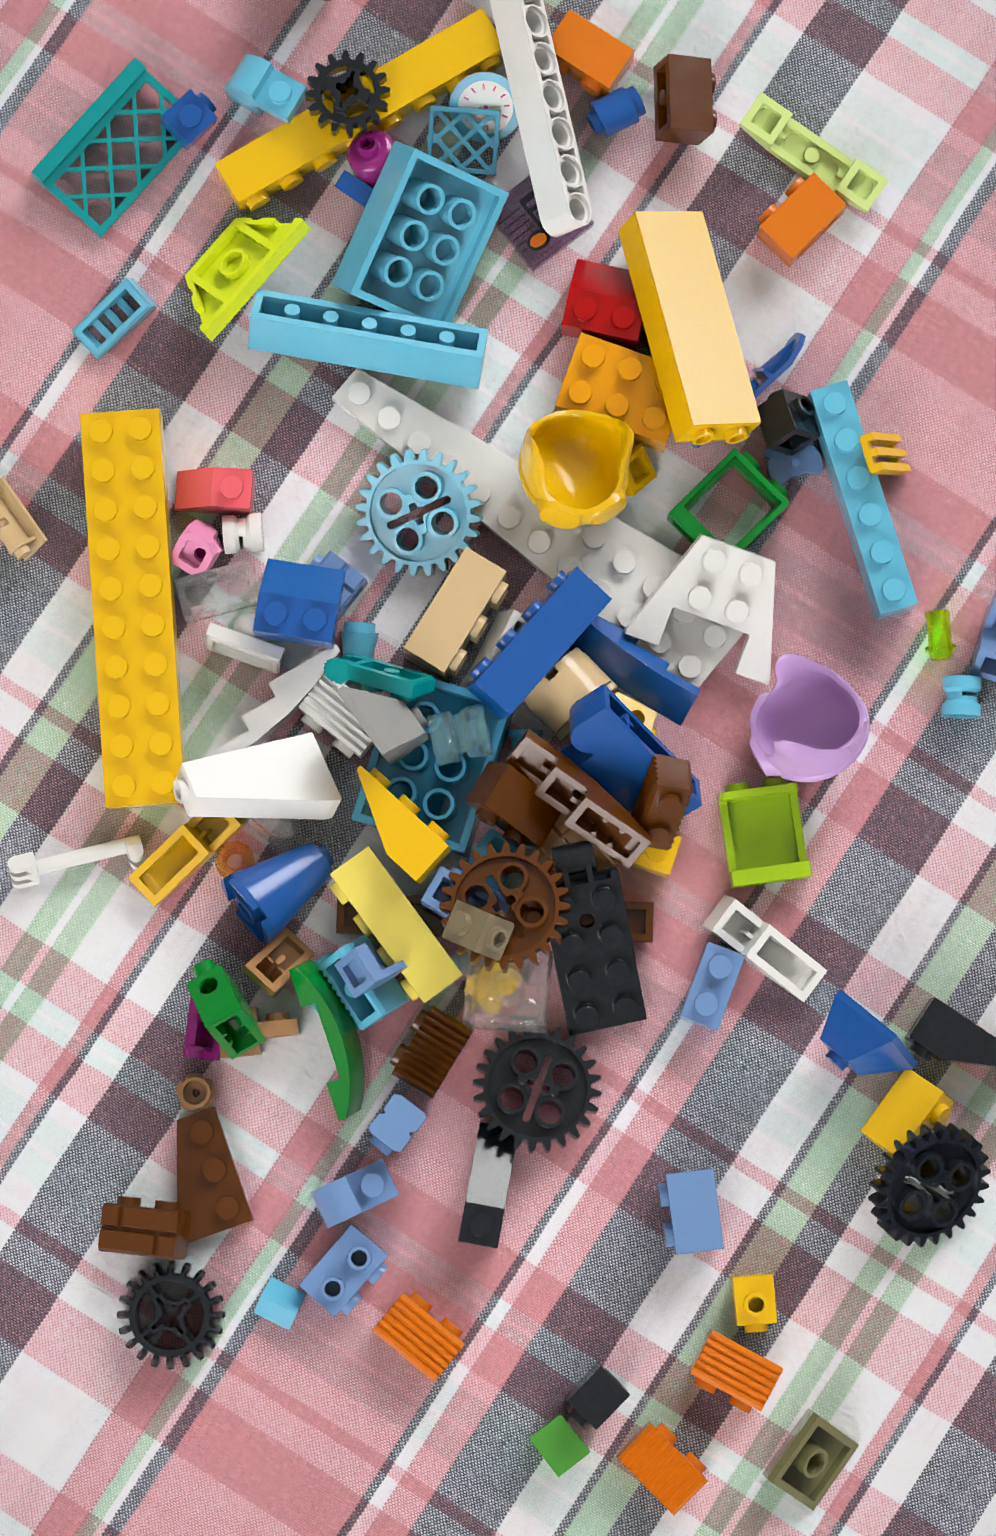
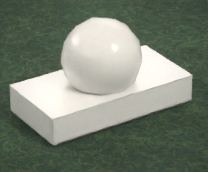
(243, 645)

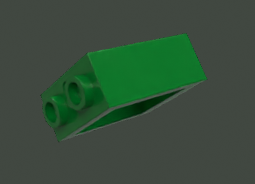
(747, 468)

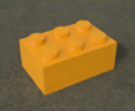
(618, 384)

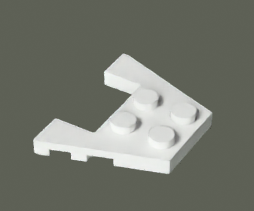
(721, 586)

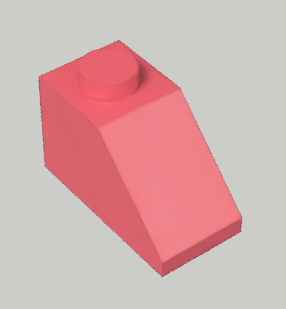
(215, 491)

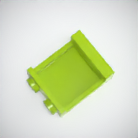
(763, 833)

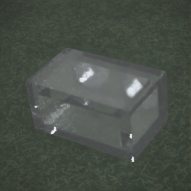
(217, 591)

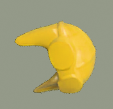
(576, 467)

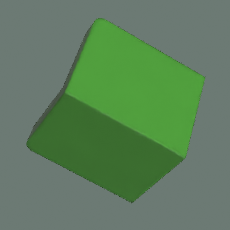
(559, 1445)

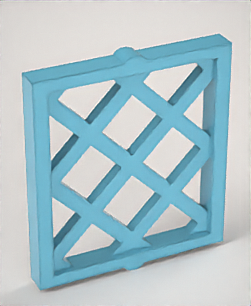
(494, 142)

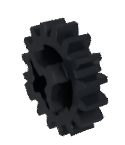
(362, 99)

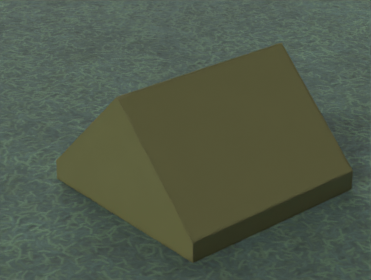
(810, 1459)

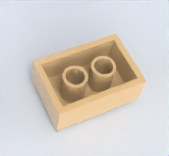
(457, 615)

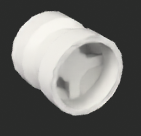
(243, 533)

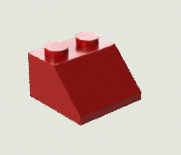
(602, 305)

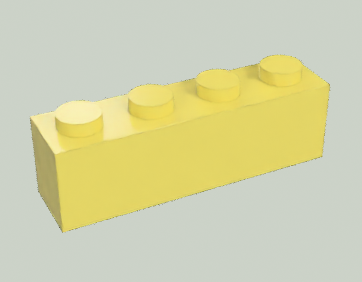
(395, 924)

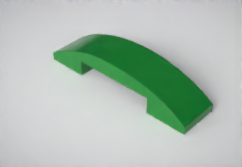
(341, 1035)

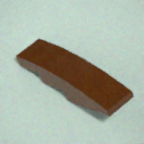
(585, 803)

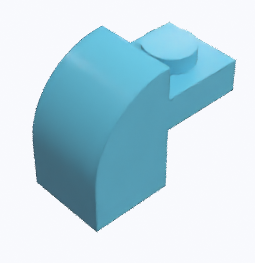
(263, 88)

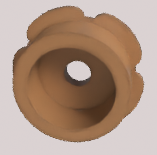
(203, 1100)

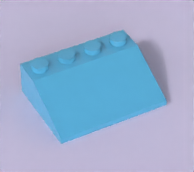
(419, 236)

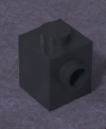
(787, 422)

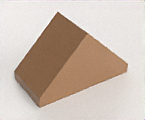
(272, 964)

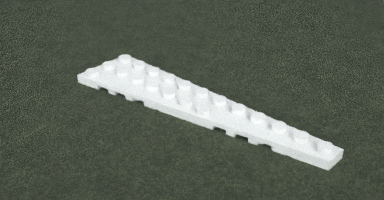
(611, 554)

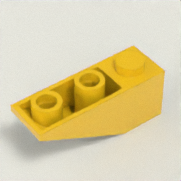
(404, 836)

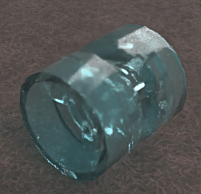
(459, 735)

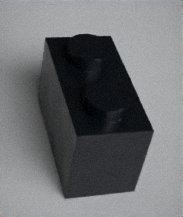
(595, 1397)

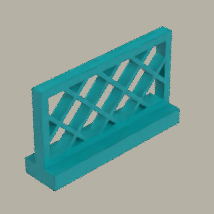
(86, 131)

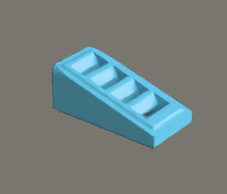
(147, 306)

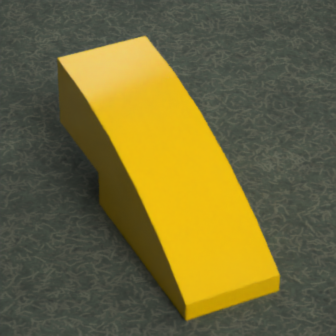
(183, 855)

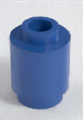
(615, 111)

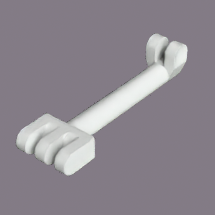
(26, 870)

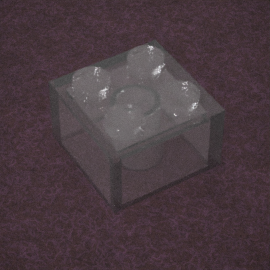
(508, 1000)

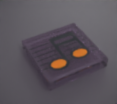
(523, 229)

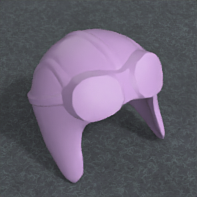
(808, 722)

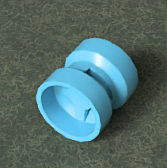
(961, 696)

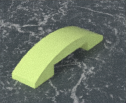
(808, 153)

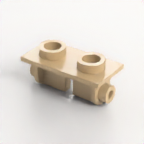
(17, 528)

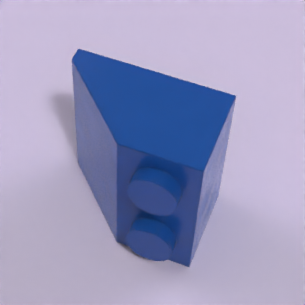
(299, 603)

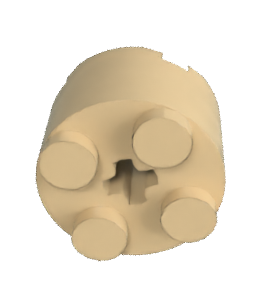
(569, 681)

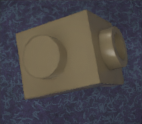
(478, 930)

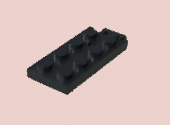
(597, 959)

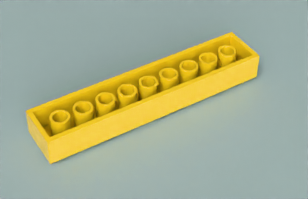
(133, 606)

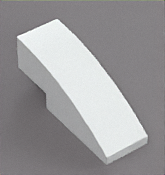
(764, 947)

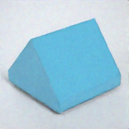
(280, 1303)

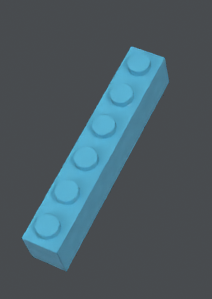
(367, 338)
(862, 503)

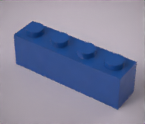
(538, 643)

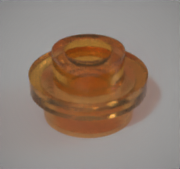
(229, 849)

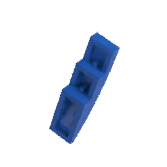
(637, 670)

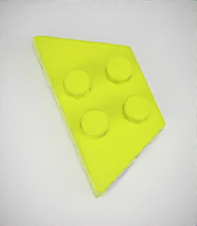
(238, 267)

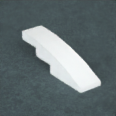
(289, 693)

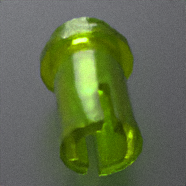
(939, 635)

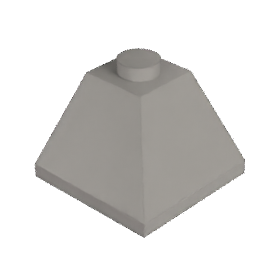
(387, 722)

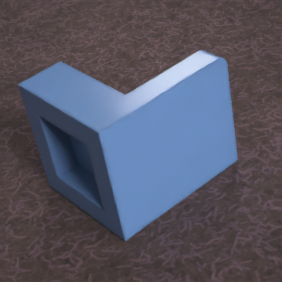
(365, 971)

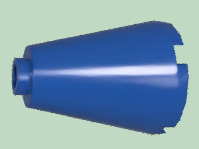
(277, 888)

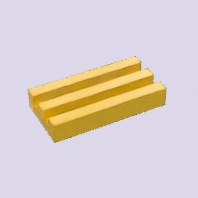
(889, 451)

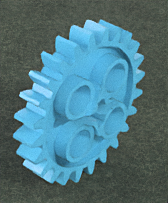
(405, 480)

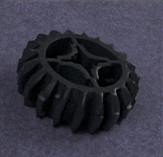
(143, 1335)

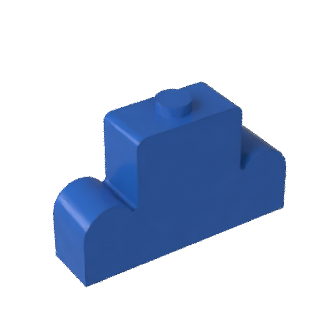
(615, 747)

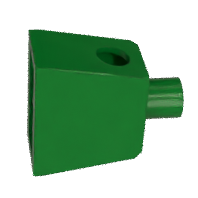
(218, 1000)

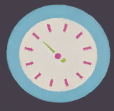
(484, 91)

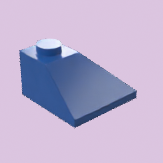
(862, 1041)

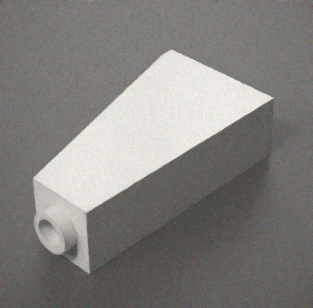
(260, 781)

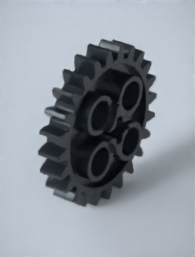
(570, 1100)
(934, 1158)

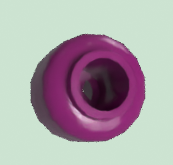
(368, 155)

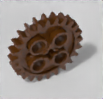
(536, 891)

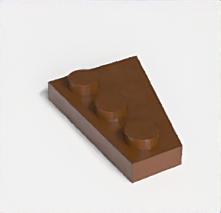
(208, 1177)

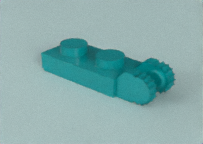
(379, 676)

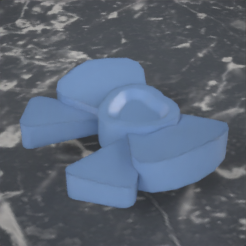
(783, 469)

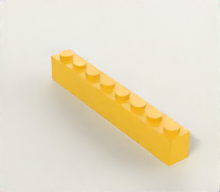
(414, 81)

